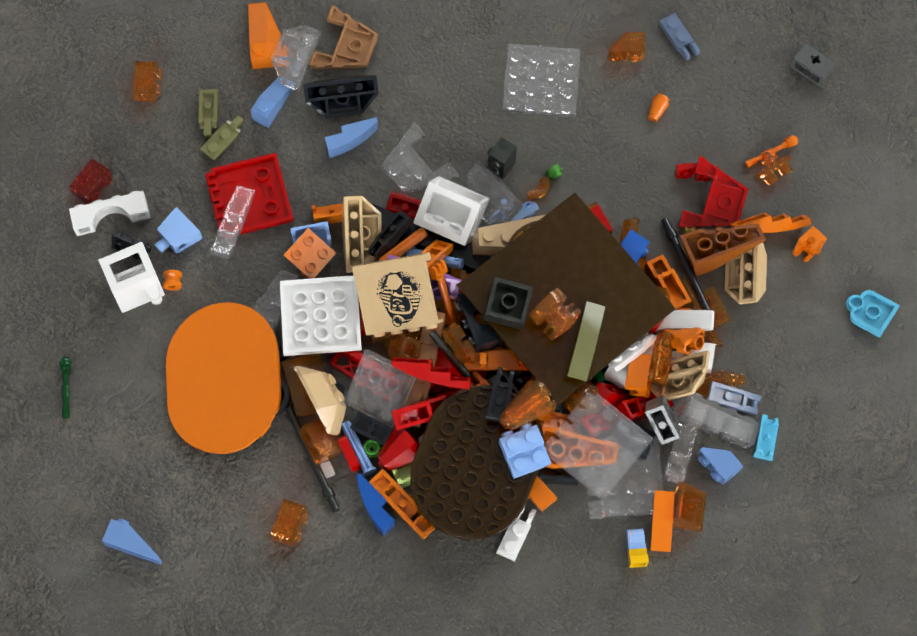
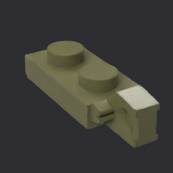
(208, 111)
(222, 139)

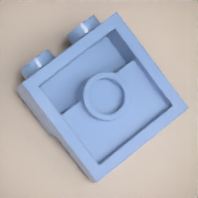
(524, 450)

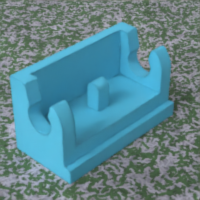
(766, 438)

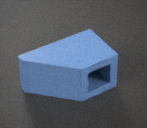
(720, 463)

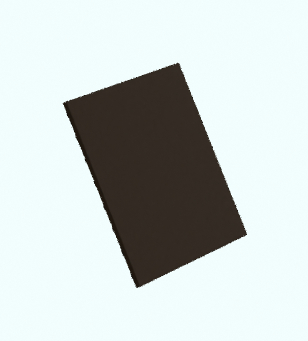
(586, 263)

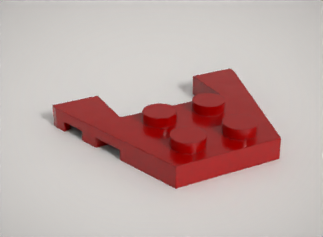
(723, 201)

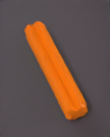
(406, 244)

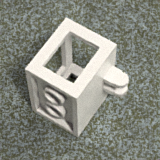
(451, 210)
(133, 285)

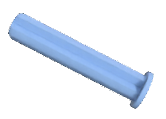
(358, 449)

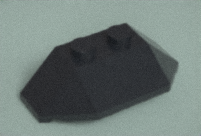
(341, 95)

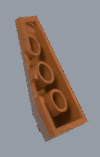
(714, 248)

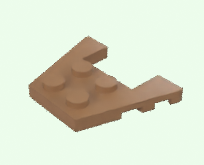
(353, 47)

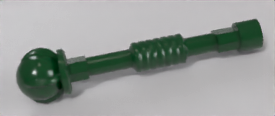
(65, 363)

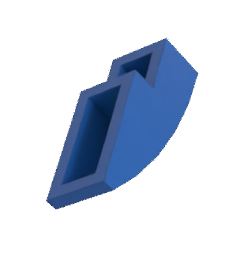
(374, 505)

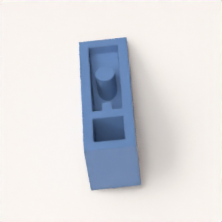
(270, 103)
(124, 538)

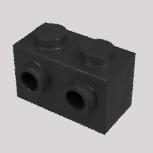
(502, 157)

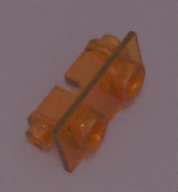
(462, 350)

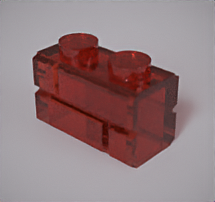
(90, 181)

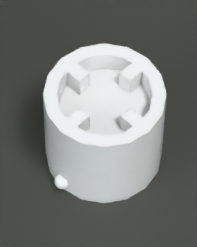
(617, 378)

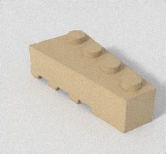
(493, 238)

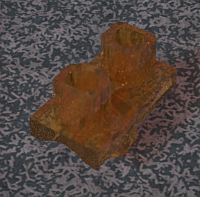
(768, 173)

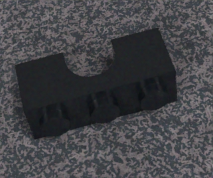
(481, 336)

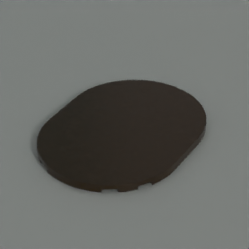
(461, 472)

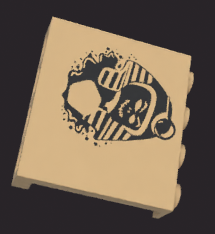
(396, 295)

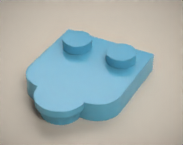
(871, 311)

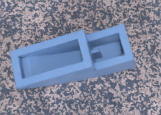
(350, 136)

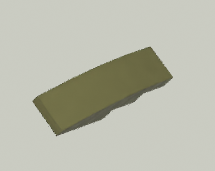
(586, 341)

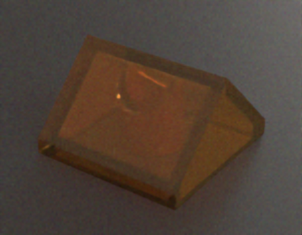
(688, 507)

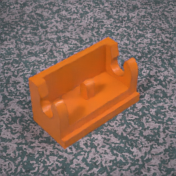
(329, 213)
(810, 242)
(638, 375)

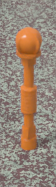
(788, 142)

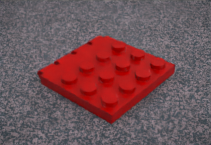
(262, 174)

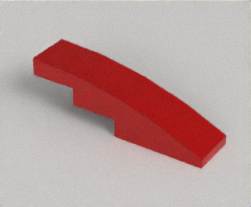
(424, 370)
(419, 411)

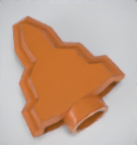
(686, 339)

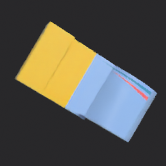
(636, 548)

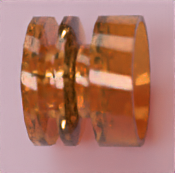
(555, 314)

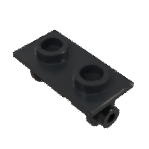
(121, 241)

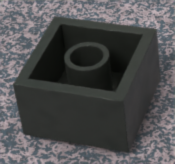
(508, 303)

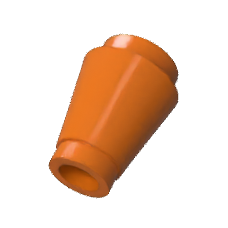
(658, 106)

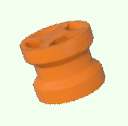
(172, 280)

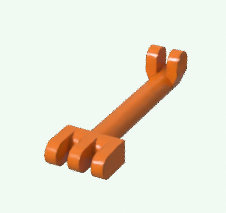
(437, 273)

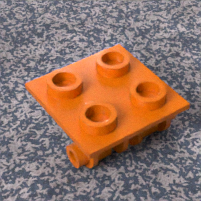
(309, 254)

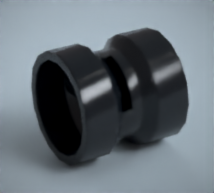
(520, 378)

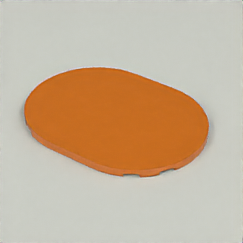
(223, 378)

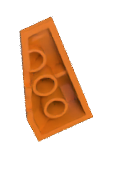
(262, 35)

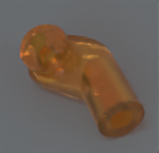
(541, 190)

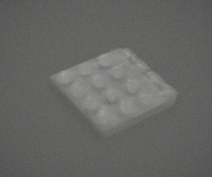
(597, 445)

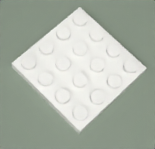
(320, 315)

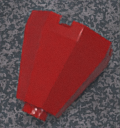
(398, 450)

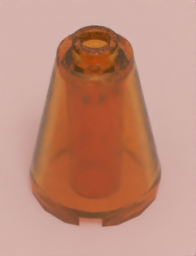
(528, 405)

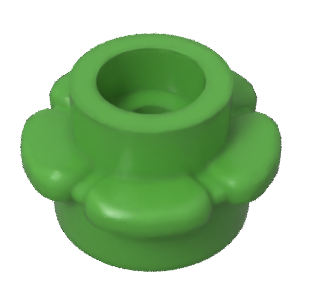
(554, 172)
(369, 444)

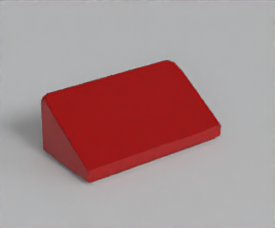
(403, 203)
(612, 393)

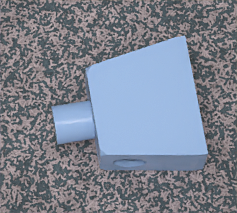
(177, 233)

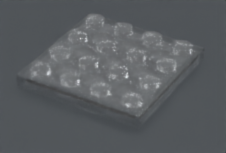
(541, 80)

